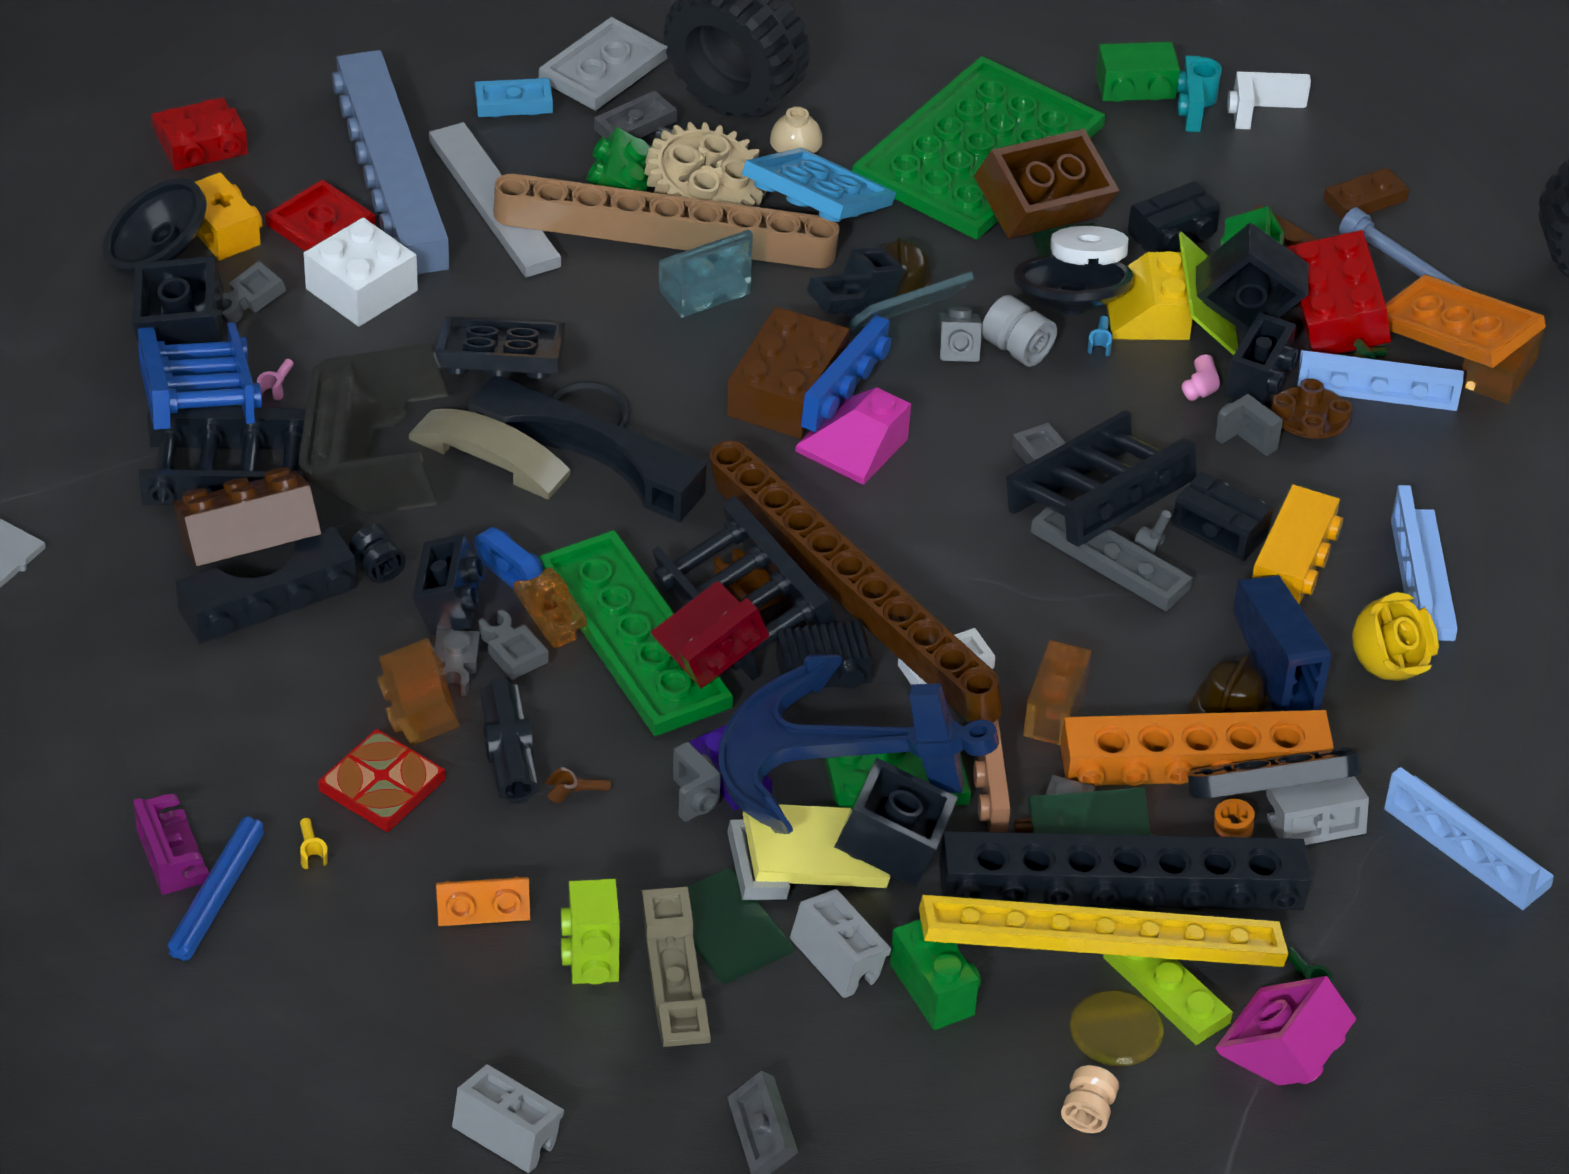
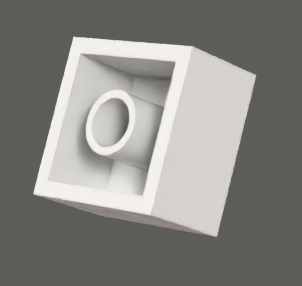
(360, 271)

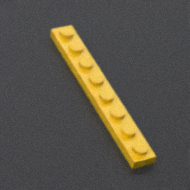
(1102, 931)

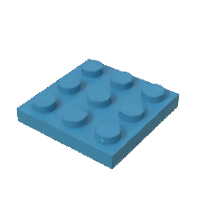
(818, 184)

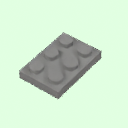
(603, 63)

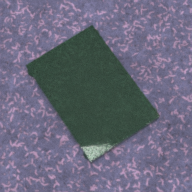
(1091, 813)
(732, 932)

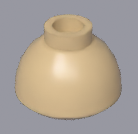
(795, 131)

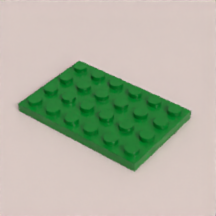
(945, 142)

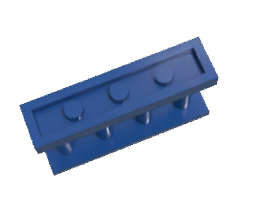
(196, 375)

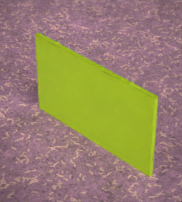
(1208, 319)

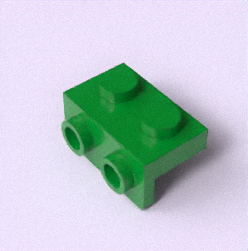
(619, 162)

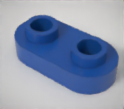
(506, 557)

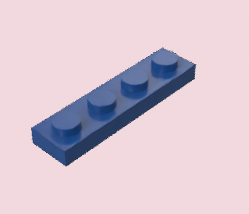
(845, 373)

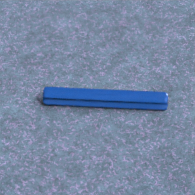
(215, 889)

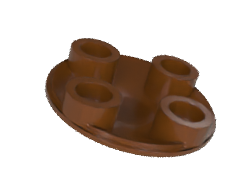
(1312, 410)

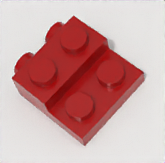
(200, 133)

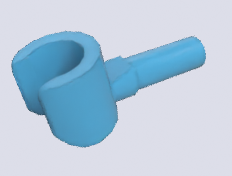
(1101, 336)

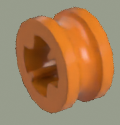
(1234, 808)

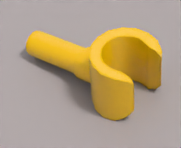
(311, 845)

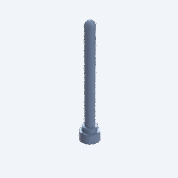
(1359, 220)

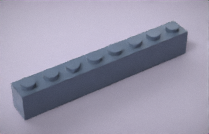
(390, 158)

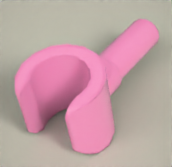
(274, 379)

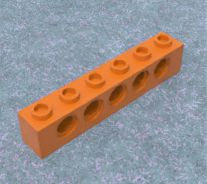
(1168, 746)

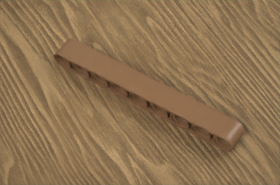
(661, 219)

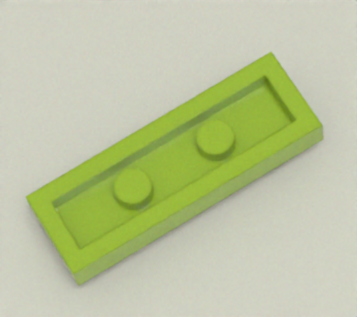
(1175, 994)

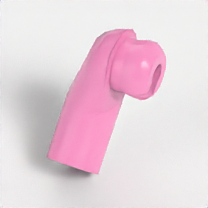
(1204, 381)

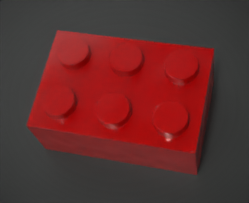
(1342, 295)

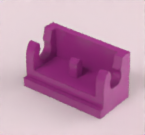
(169, 844)

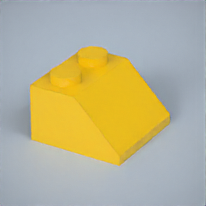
(1155, 303)

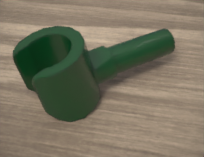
(1368, 352)
(1305, 970)

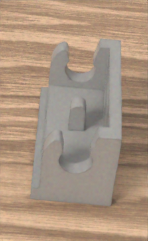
(1319, 810)
(839, 941)
(506, 1117)

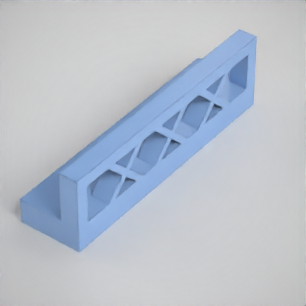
(1383, 380)
(1423, 562)
(1466, 840)

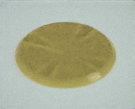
(1116, 1028)

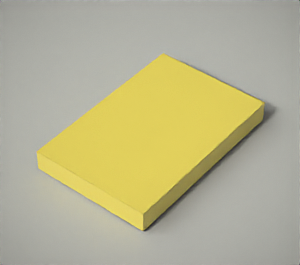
(808, 851)

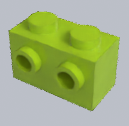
(592, 932)

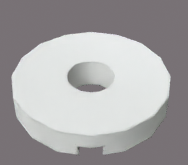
(1089, 242)

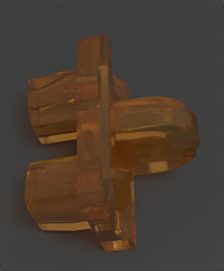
(541, 600)

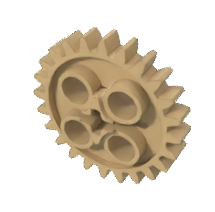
(702, 166)

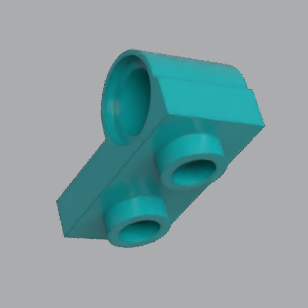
(1197, 89)

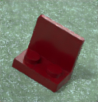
(711, 633)

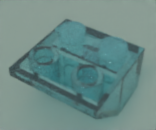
(707, 274)

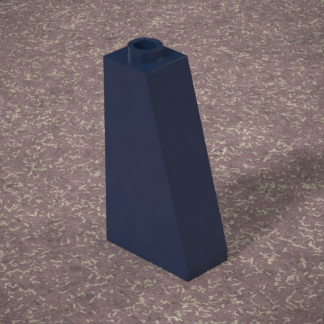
(1282, 644)

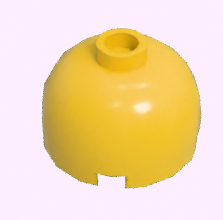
(1395, 638)

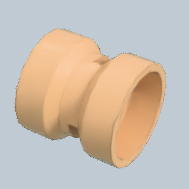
(1089, 1100)

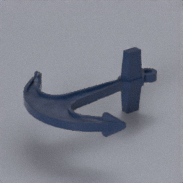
(762, 740)

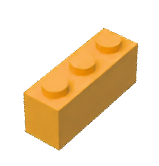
(1300, 540)

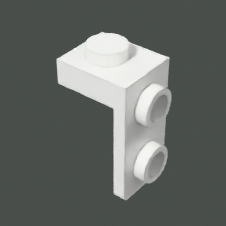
(1266, 91)

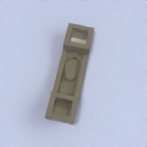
(495, 442)
(674, 967)

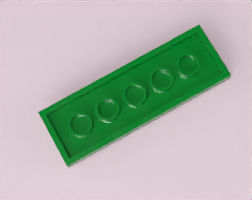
(620, 616)

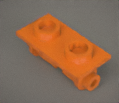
(483, 901)

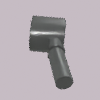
(1151, 538)

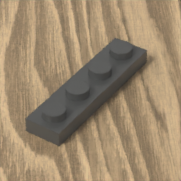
(1119, 561)

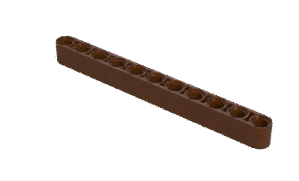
(858, 583)

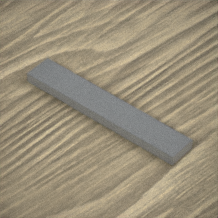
(477, 178)

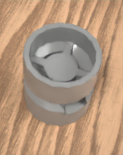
(1019, 330)

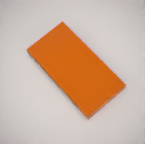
(1461, 321)

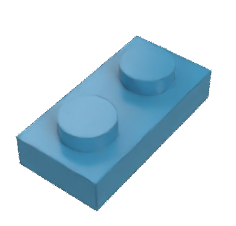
(513, 97)

